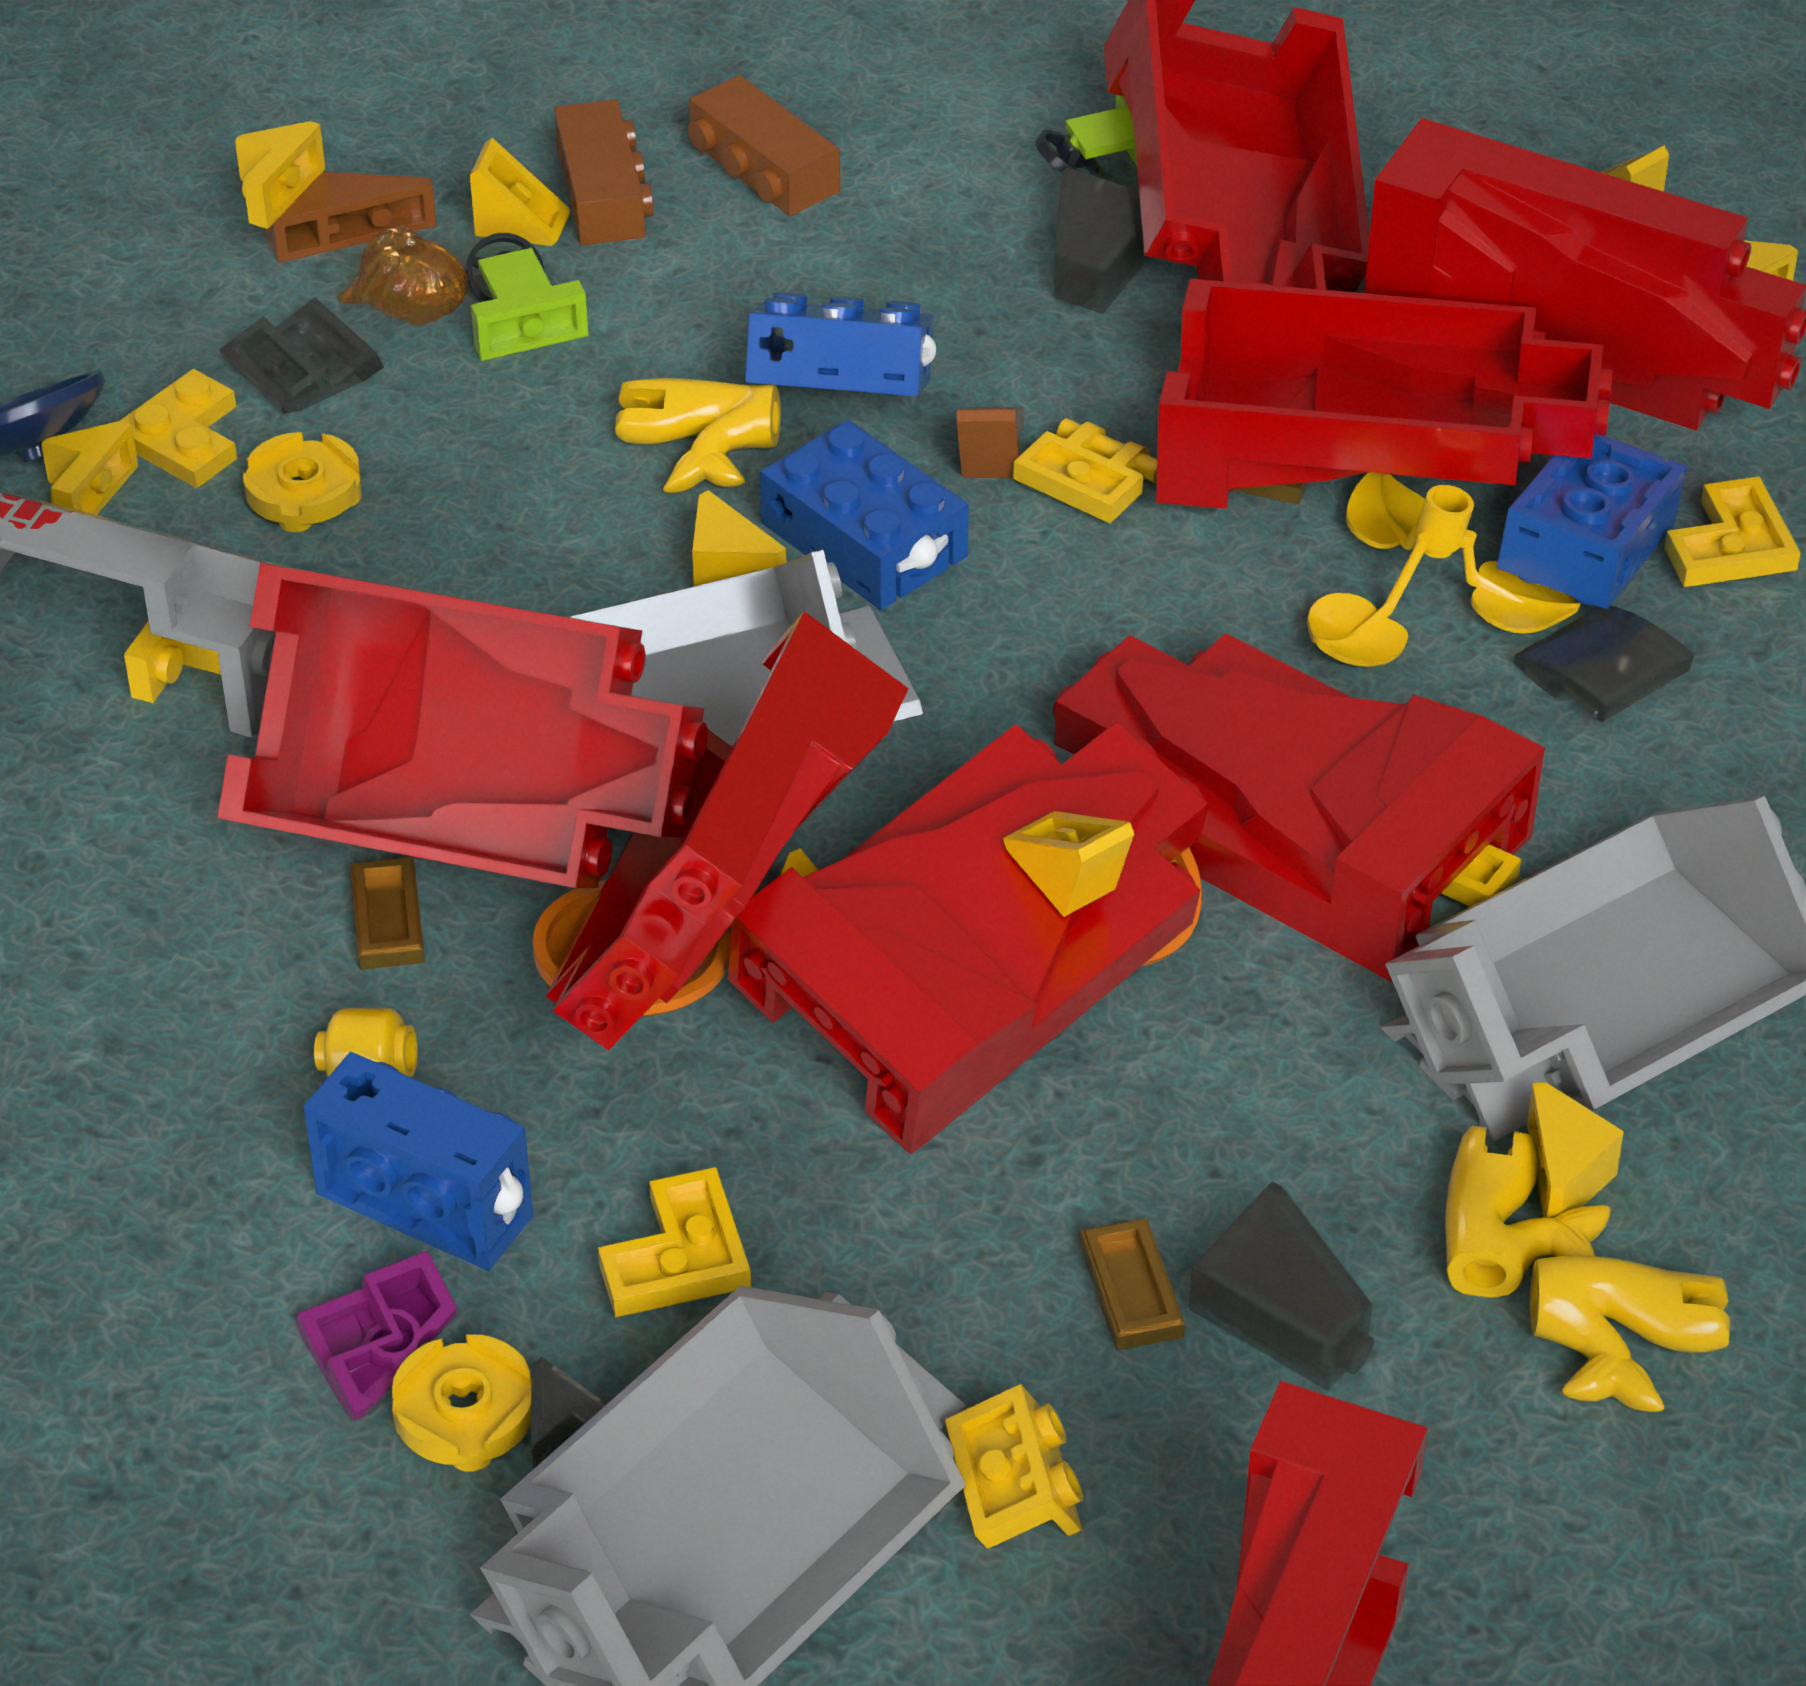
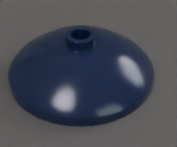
(46, 413)

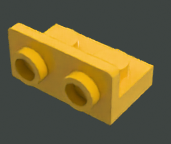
(1014, 1467)

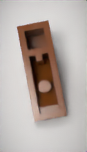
(350, 211)

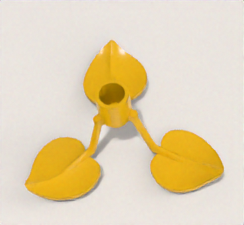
(1392, 515)

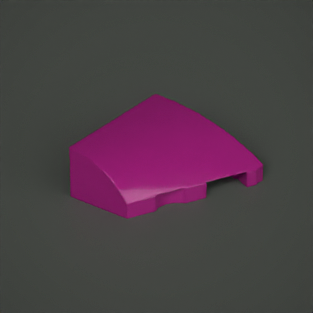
(373, 1330)

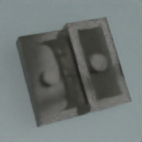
(302, 357)
(1605, 660)

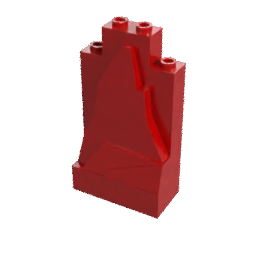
(1244, 146)
(1597, 260)
(1362, 382)
(458, 731)
(1317, 799)
(680, 895)
(937, 948)
(1310, 1577)

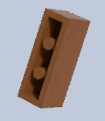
(764, 145)
(602, 172)

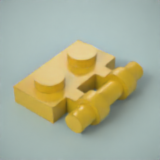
(1086, 469)

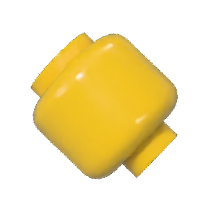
(371, 1033)

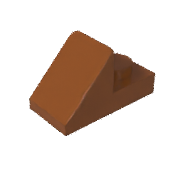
(989, 440)

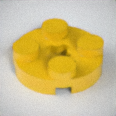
(328, 485)
(469, 1434)

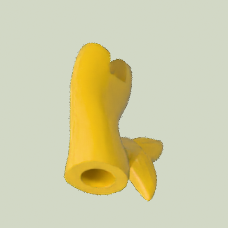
(718, 412)
(1481, 1195)
(1658, 1304)

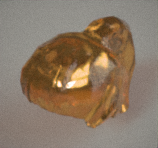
(408, 277)

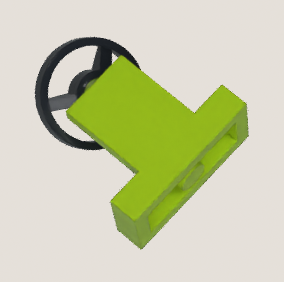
(1089, 138)
(525, 305)

